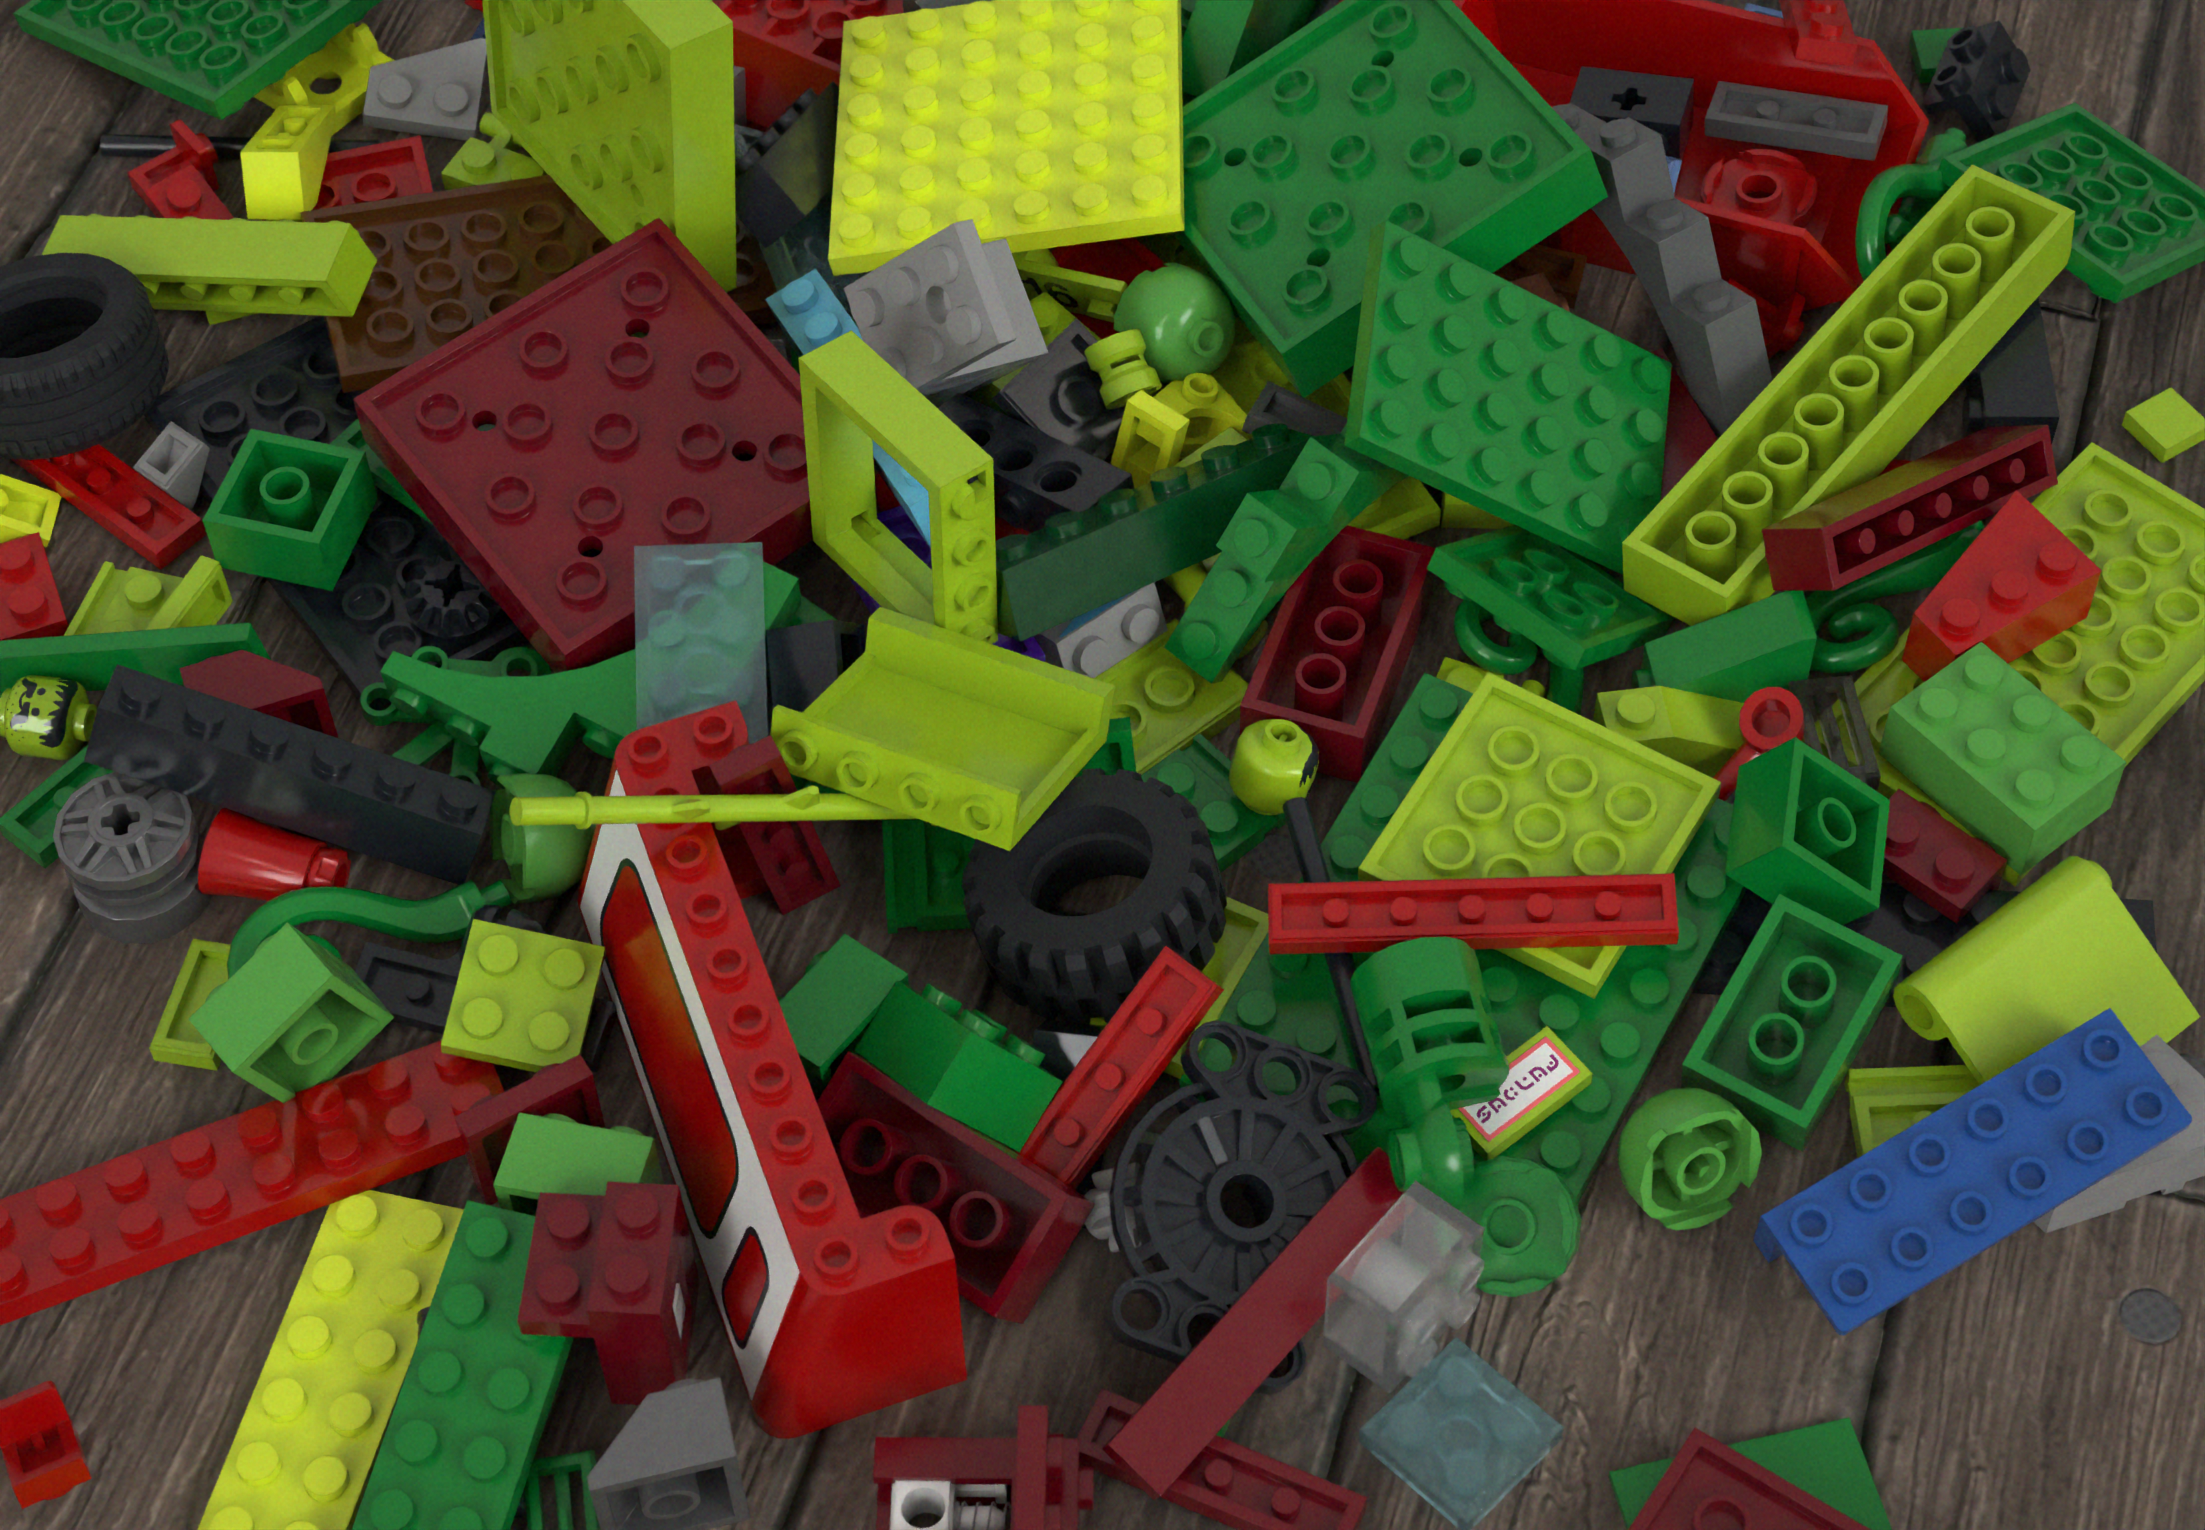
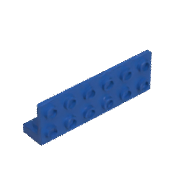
(1973, 1172)

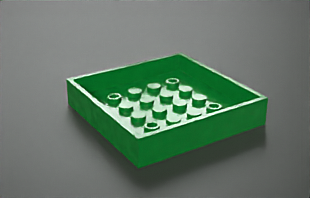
(1361, 126)

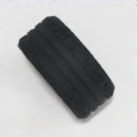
(74, 354)

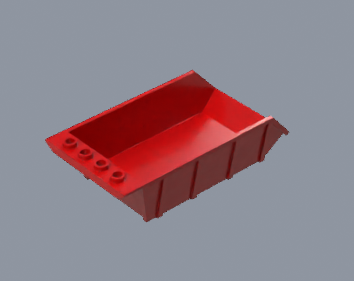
(1713, 44)

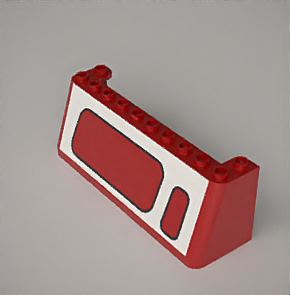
(812, 1298)

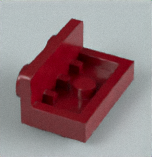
(1938, 858)

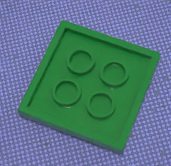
(1548, 596)

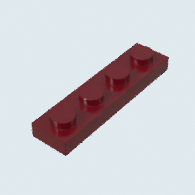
(784, 850)
(1230, 1480)

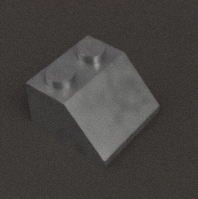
(672, 1464)

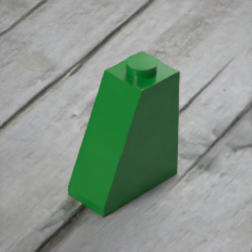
(1735, 651)

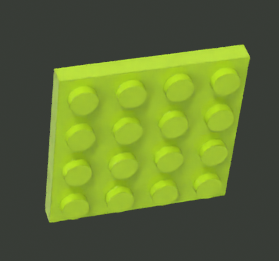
(1541, 796)

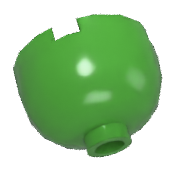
(1181, 319)
(540, 857)
(1687, 1156)

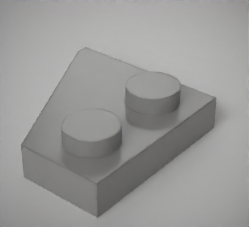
(429, 92)

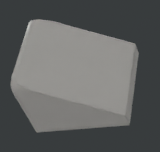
(175, 464)

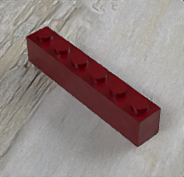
(1908, 508)

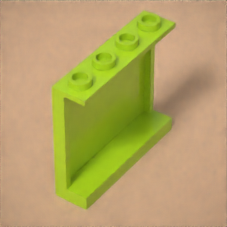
(948, 729)

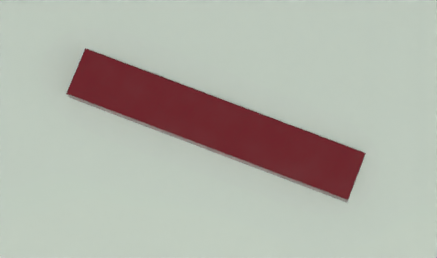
(1250, 1335)

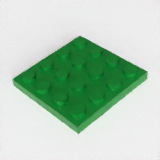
(2131, 210)

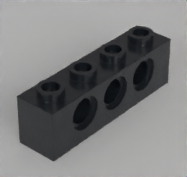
(1033, 470)

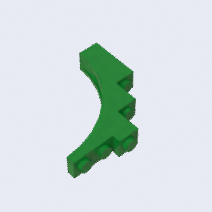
(1270, 547)
(536, 720)

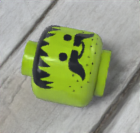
(46, 717)
(1273, 765)

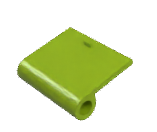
(2042, 971)

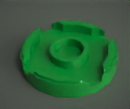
(1526, 1222)

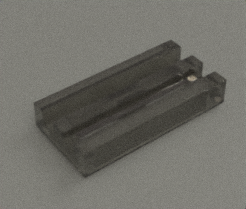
(1867, 767)

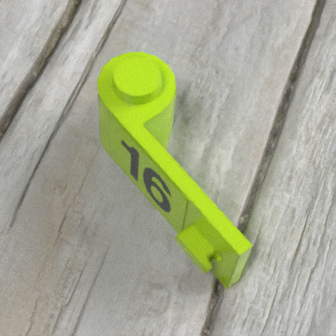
(1073, 289)

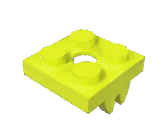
(345, 57)

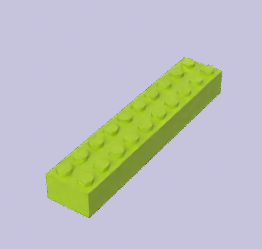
(1851, 393)

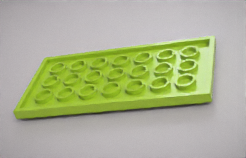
(2143, 633)

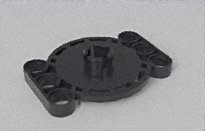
(1277, 1145)

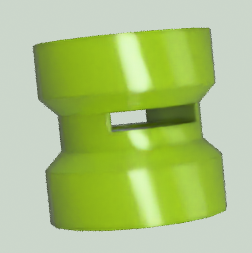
(1122, 367)

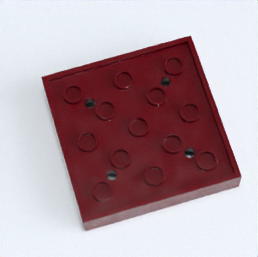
(598, 440)

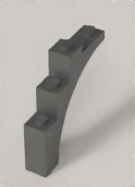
(1675, 258)

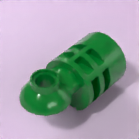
(1431, 1054)

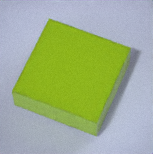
(2165, 425)

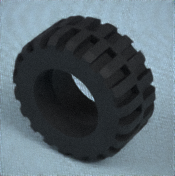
(1096, 959)

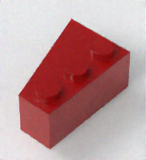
(2006, 590)

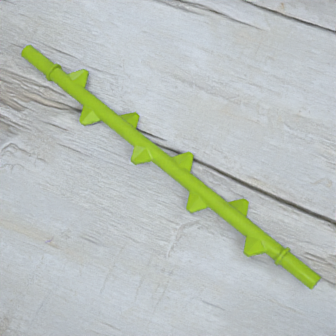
(723, 810)

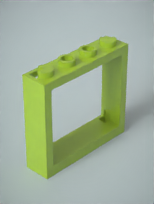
(860, 398)

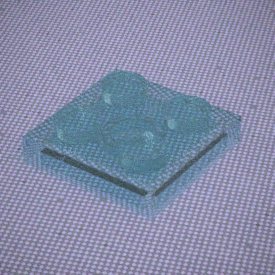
(1460, 1435)

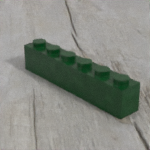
(1134, 534)

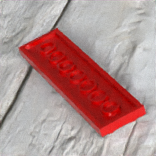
(234, 1177)

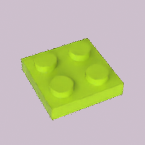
(522, 997)

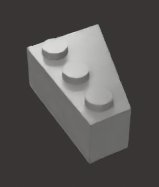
(2160, 1169)

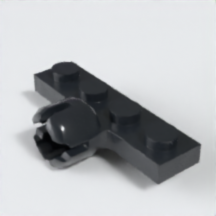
(422, 988)

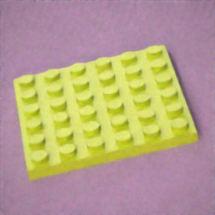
(1010, 115)

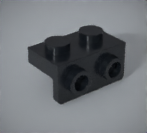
(1980, 78)

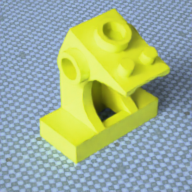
(1173, 425)

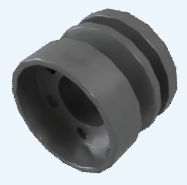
(131, 858)

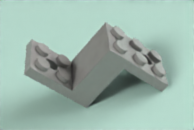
(948, 313)

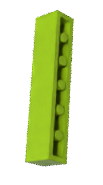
(229, 262)

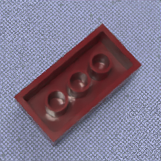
(1343, 645)
(996, 1207)

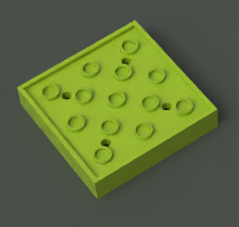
(625, 112)

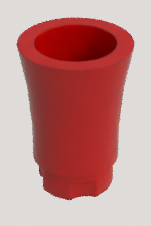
(264, 861)

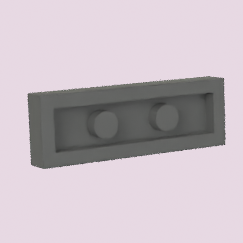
(1796, 120)

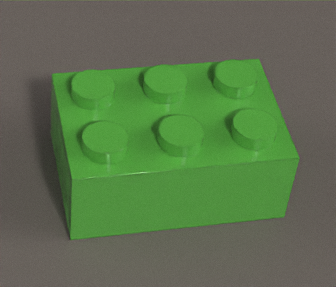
(2001, 757)

